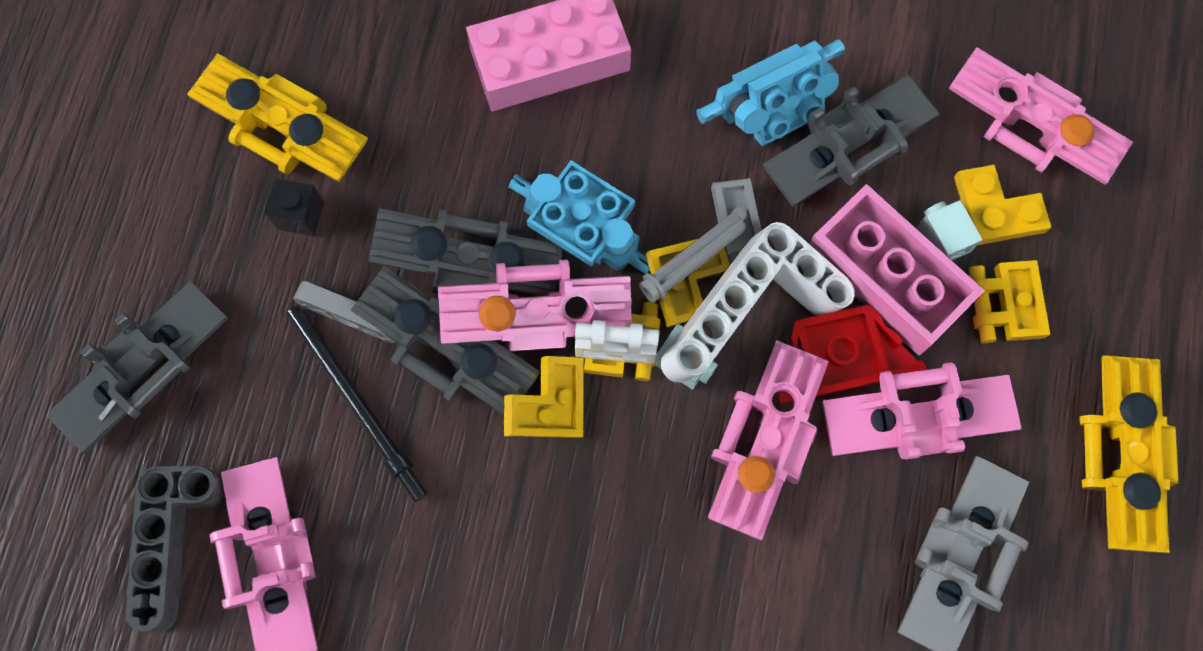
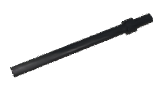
(396, 463)

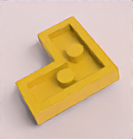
(993, 214)
(685, 296)
(558, 408)

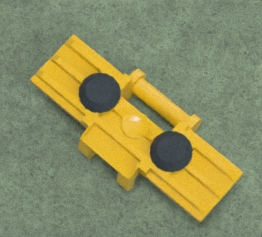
(285, 107)
(1148, 454)

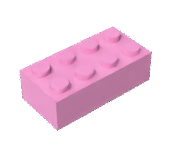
(548, 50)
(896, 269)

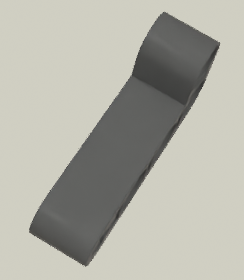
(166, 548)

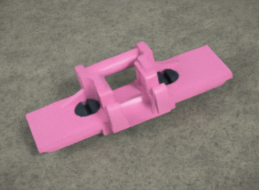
(922, 428)
(282, 557)

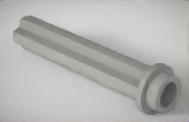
(691, 258)

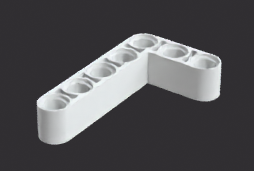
(744, 291)

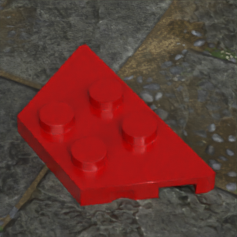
(856, 348)

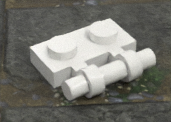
(616, 342)

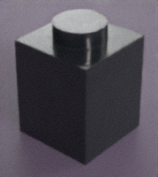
(295, 207)

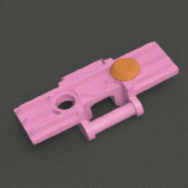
(1049, 107)
(530, 323)
(780, 447)

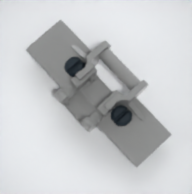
(951, 550)

